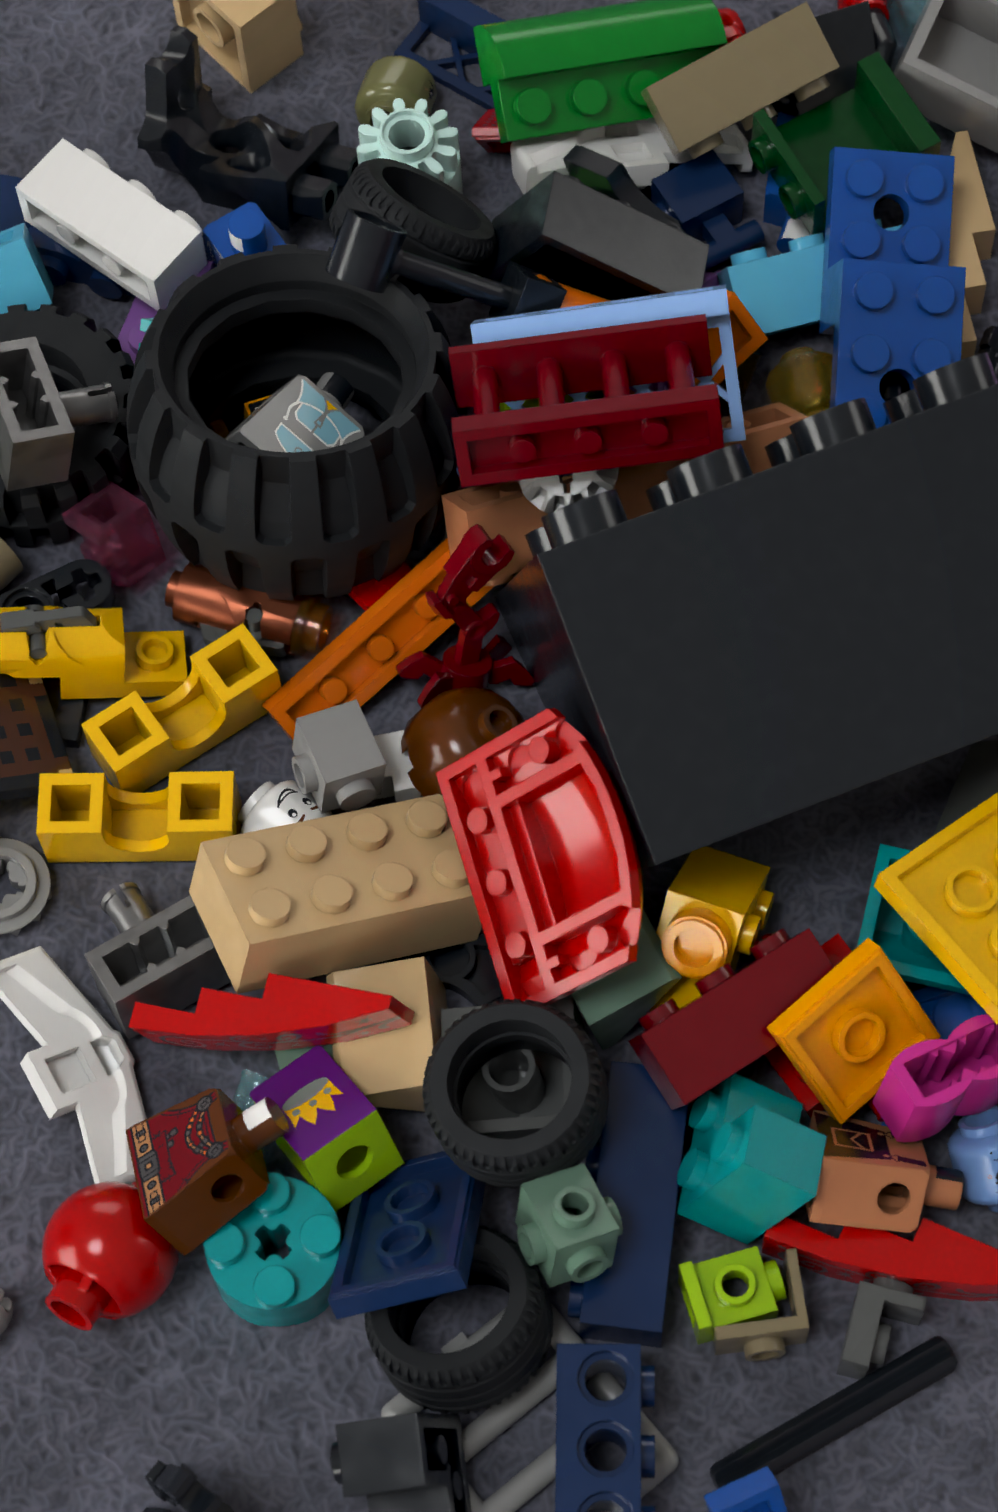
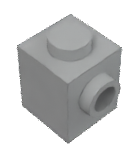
(337, 758)

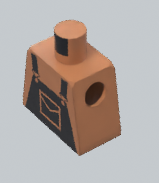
(875, 1179)

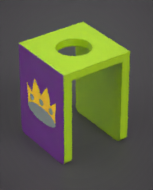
(333, 1128)

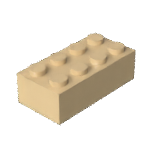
(334, 892)

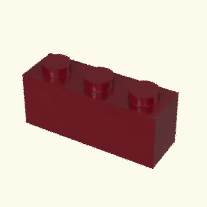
(726, 1025)

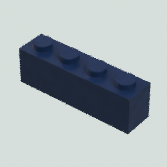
(639, 1172)

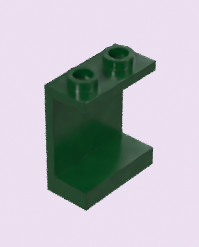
(870, 116)

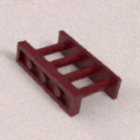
(586, 433)

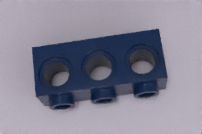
(586, 1421)

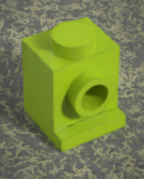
(712, 1307)

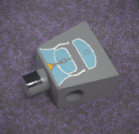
(301, 417)

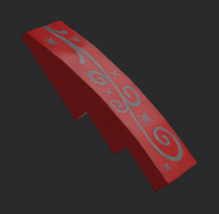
(287, 1017)
(934, 1264)

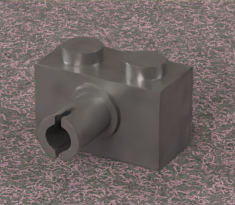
(39, 419)
(154, 957)

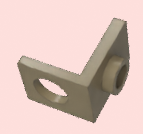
(768, 1338)

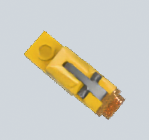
(90, 652)

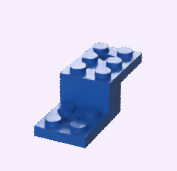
(884, 290)

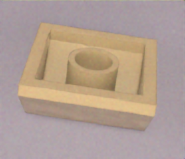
(393, 1063)

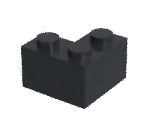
(403, 1463)

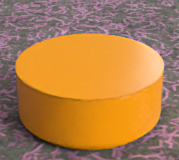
(696, 942)

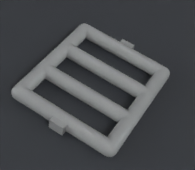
(502, 1416)

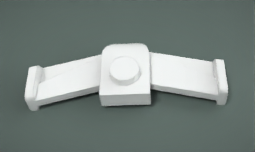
(634, 144)
(80, 1062)

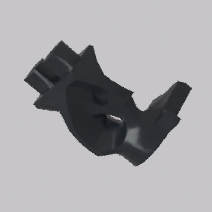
(276, 167)

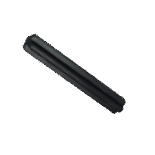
(839, 1413)

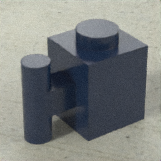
(707, 205)

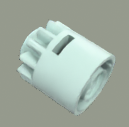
(414, 140)

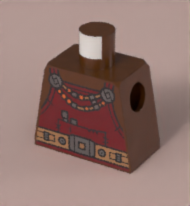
(202, 1164)

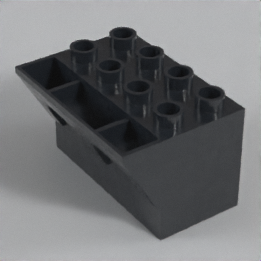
(781, 620)

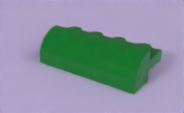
(589, 63)

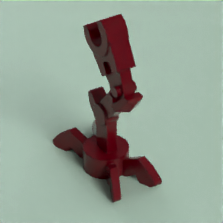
(466, 662)

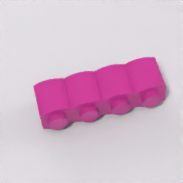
(941, 1080)

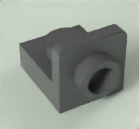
(866, 1336)

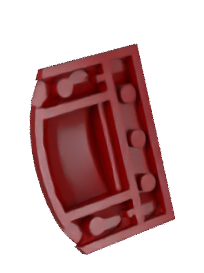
(546, 858)

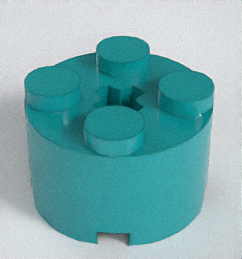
(276, 1288)

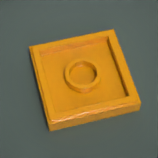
(851, 1029)

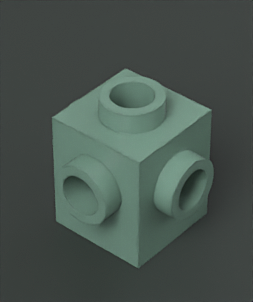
(567, 1226)

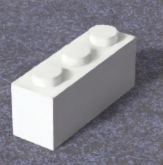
(112, 223)

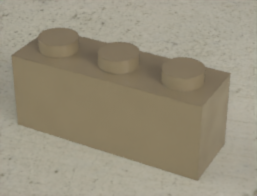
(740, 80)

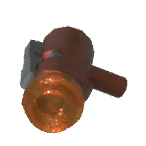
(276, 624)

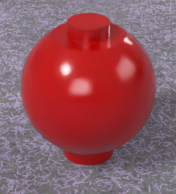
(104, 1256)

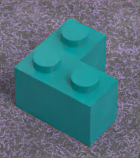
(747, 1160)

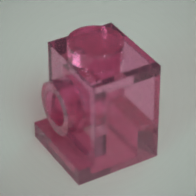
(117, 534)

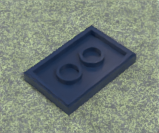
(408, 1237)

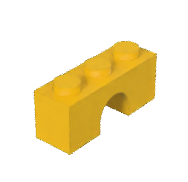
(221, 696)
(94, 822)

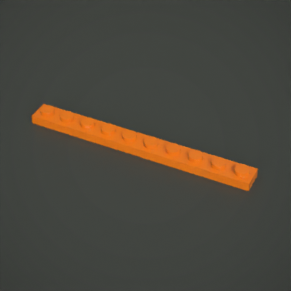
(402, 621)

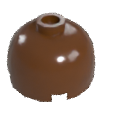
(451, 729)

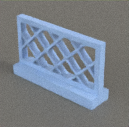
(706, 300)

